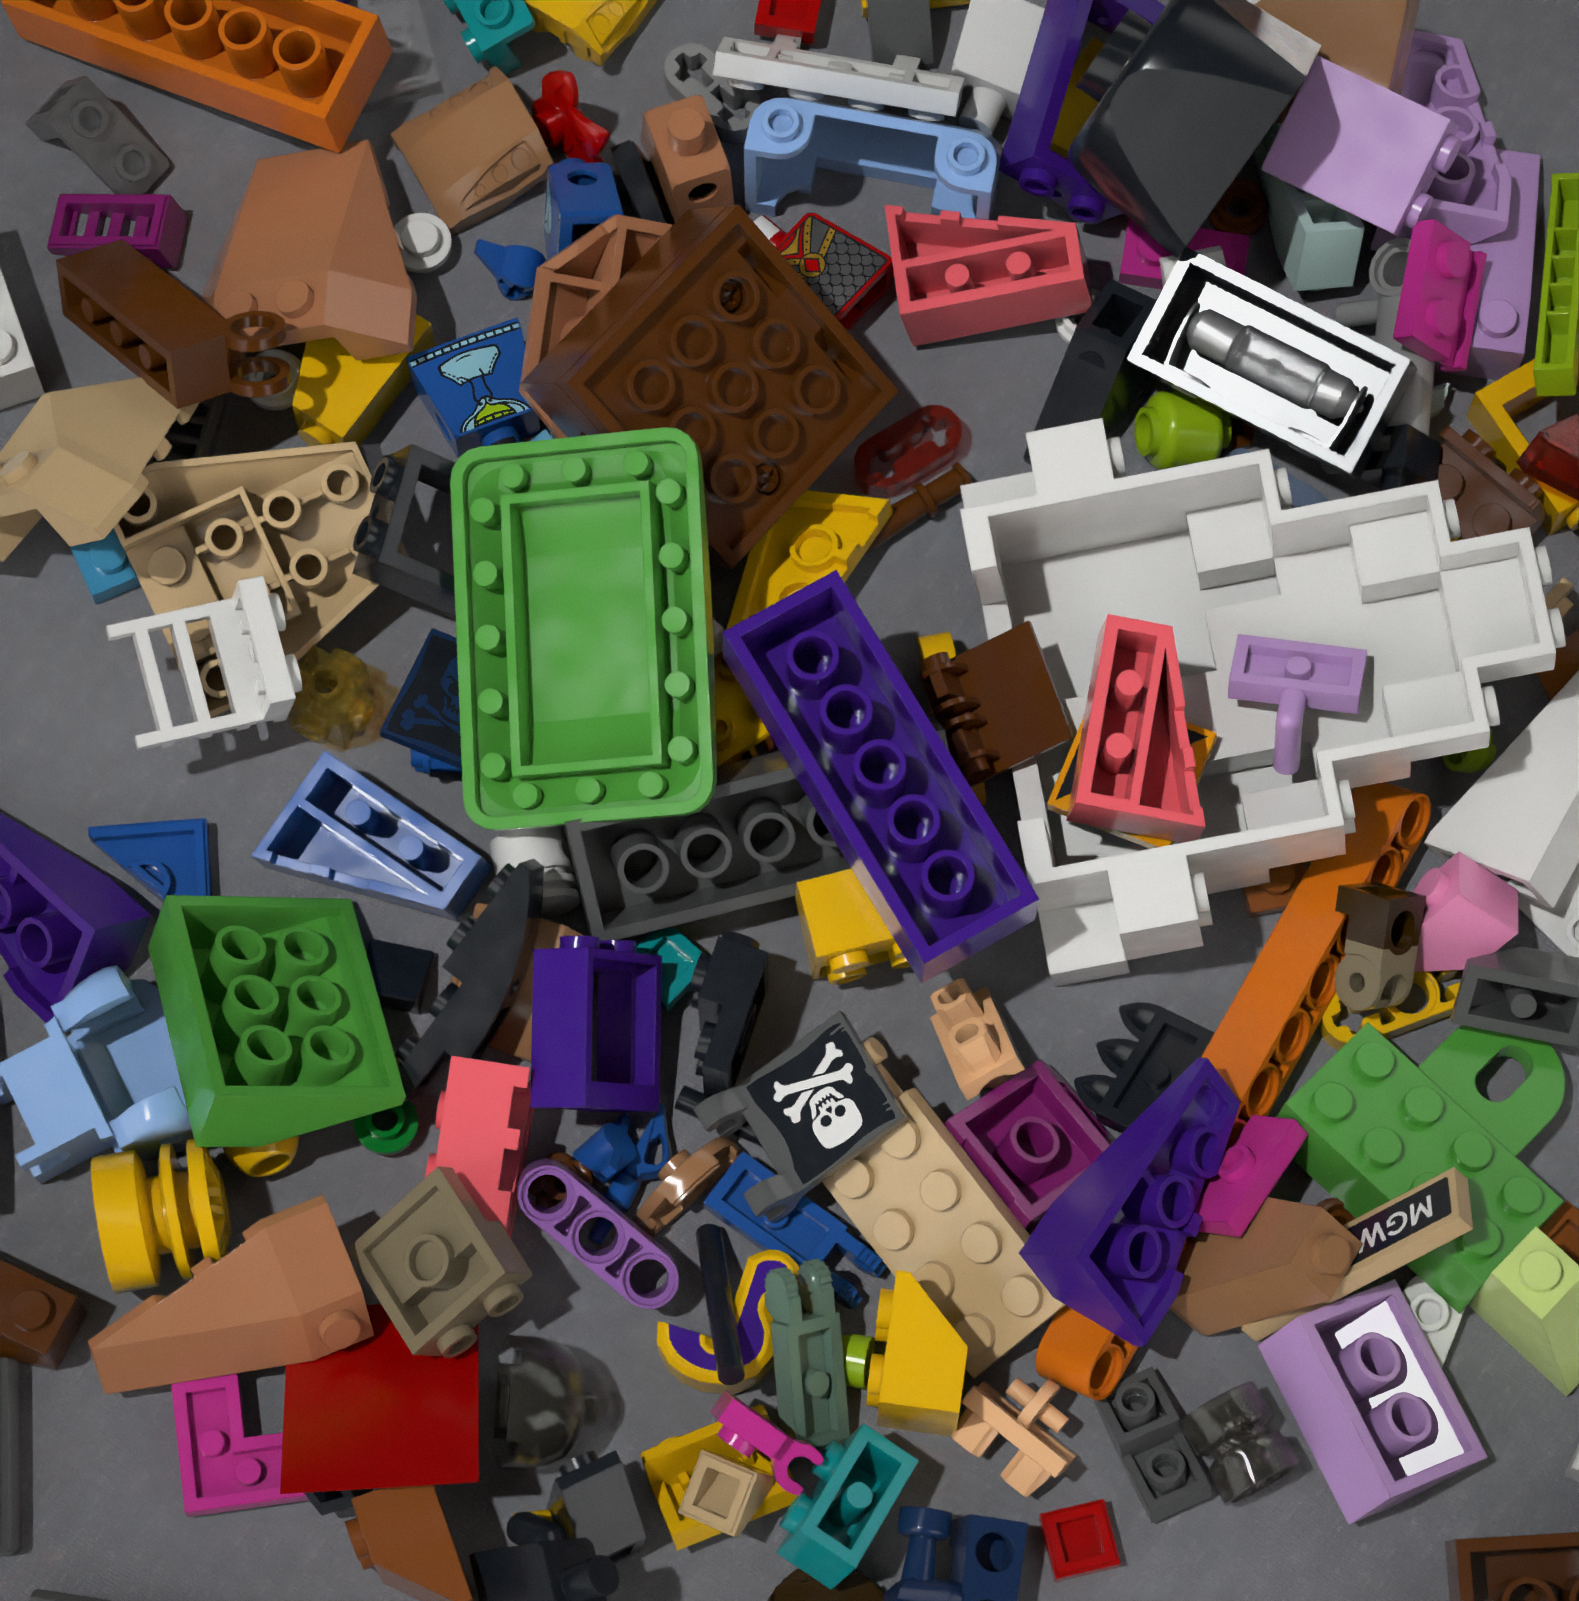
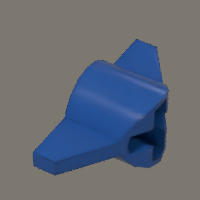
(511, 266)
(608, 1149)

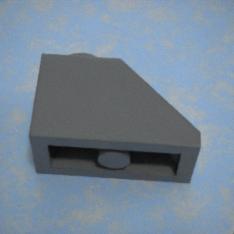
(1521, 995)

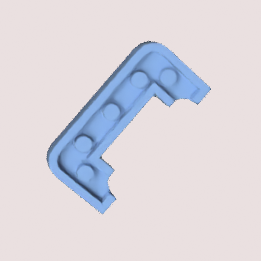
(797, 135)

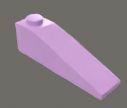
(1477, 187)
(1507, 278)

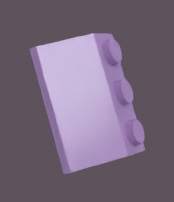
(1371, 1400)

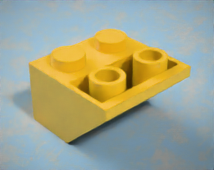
(843, 929)
(923, 1363)

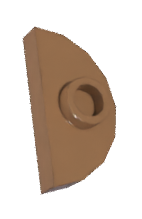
(684, 1181)

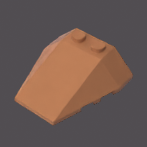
(319, 253)

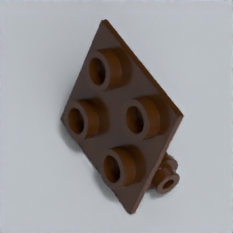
(996, 703)

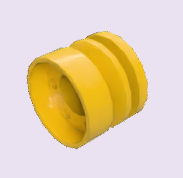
(158, 1214)

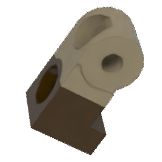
(1378, 944)

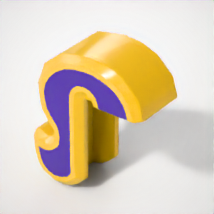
(691, 1354)

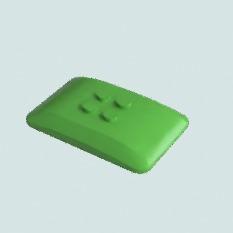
(584, 630)

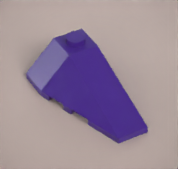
(59, 919)

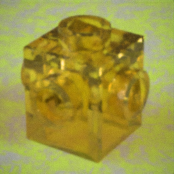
(335, 714)

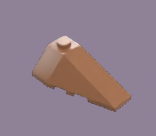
(261, 1306)

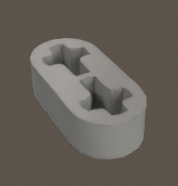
(695, 55)

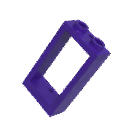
(1032, 128)

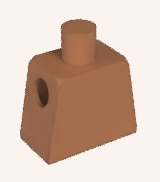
(685, 154)

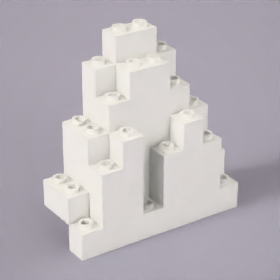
(1220, 559)

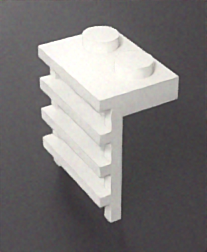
(249, 654)

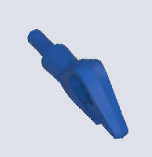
(627, 1182)

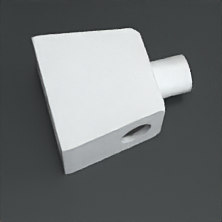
(995, 58)

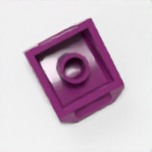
(1030, 1139)

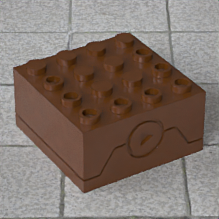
(728, 350)

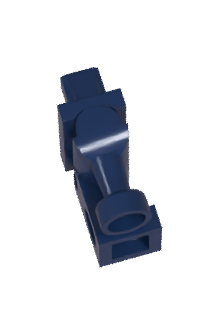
(984, 1557)

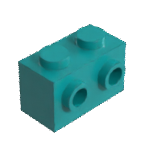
(846, 1506)

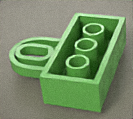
(1391, 1126)

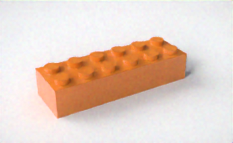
(266, 61)

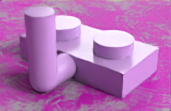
(1295, 678)

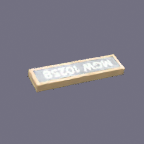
(1393, 1237)

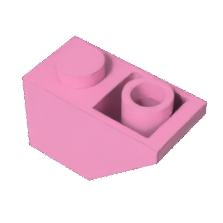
(1464, 914)

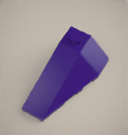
(1123, 1223)

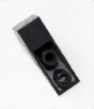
(1094, 373)

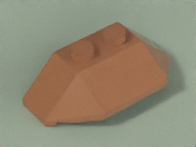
(576, 281)

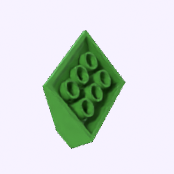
(271, 1016)

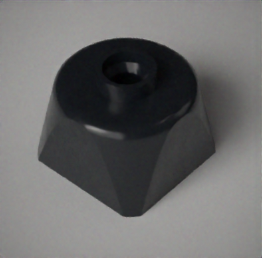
(1184, 109)

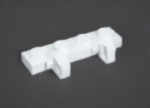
(863, 82)

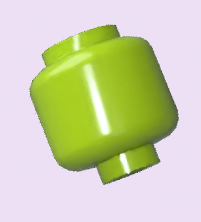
(1180, 430)

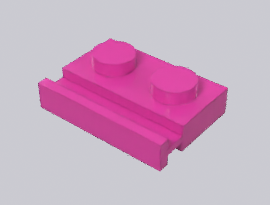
(1439, 295)

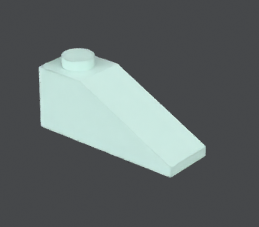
(1310, 236)

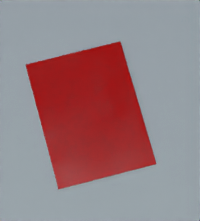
(380, 1416)

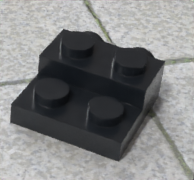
(729, 999)

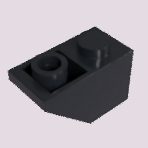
(598, 1504)

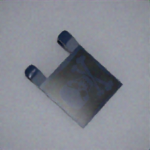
(428, 704)

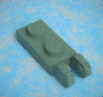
(808, 1354)

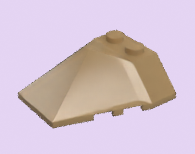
(82, 460)

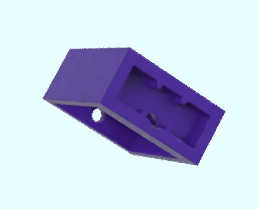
(626, 1027)

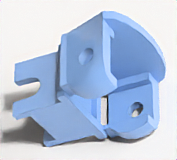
(103, 1082)

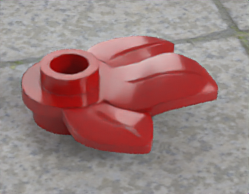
(563, 122)

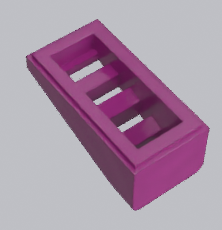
(156, 233)

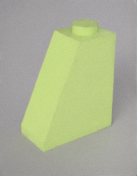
(1536, 1307)

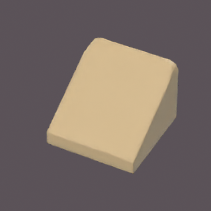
(724, 1492)

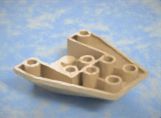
(246, 518)

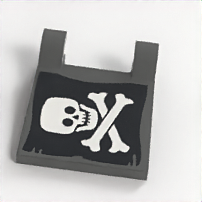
(809, 1111)

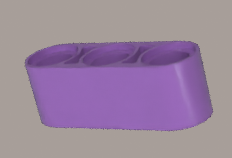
(610, 1263)

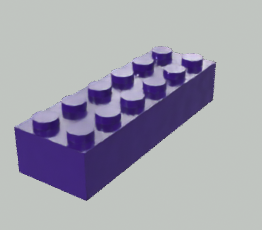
(879, 776)

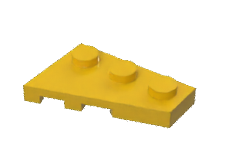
(807, 543)

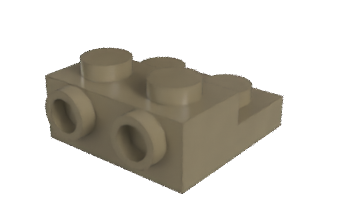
(440, 1266)

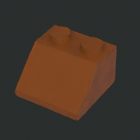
(408, 1543)

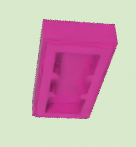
(1248, 1174)

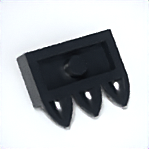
(1143, 1067)

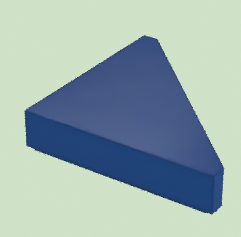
(161, 854)

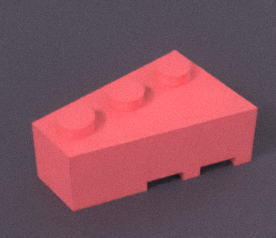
(1134, 738)
(485, 1133)

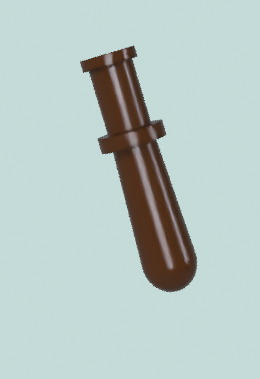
(922, 502)

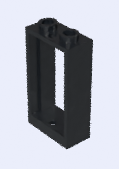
(382, 529)

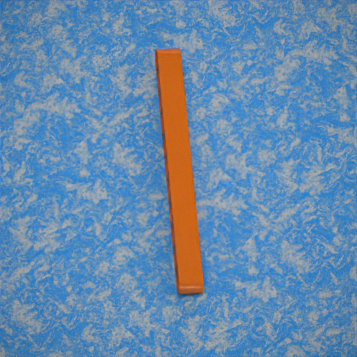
(1266, 1028)

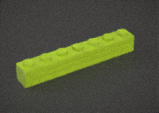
(1558, 324)

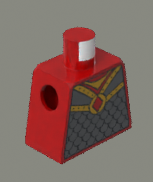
(834, 264)

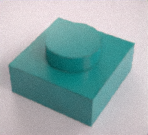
(678, 962)

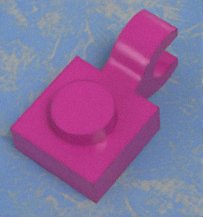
(748, 1430)

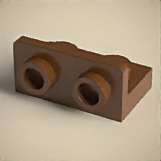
(1483, 493)

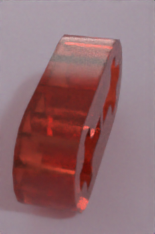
(901, 439)

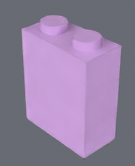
(1362, 147)

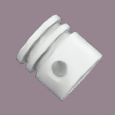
(551, 850)

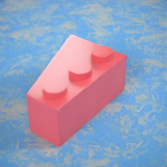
(983, 274)

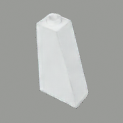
(1525, 807)

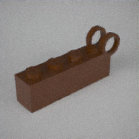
(165, 329)

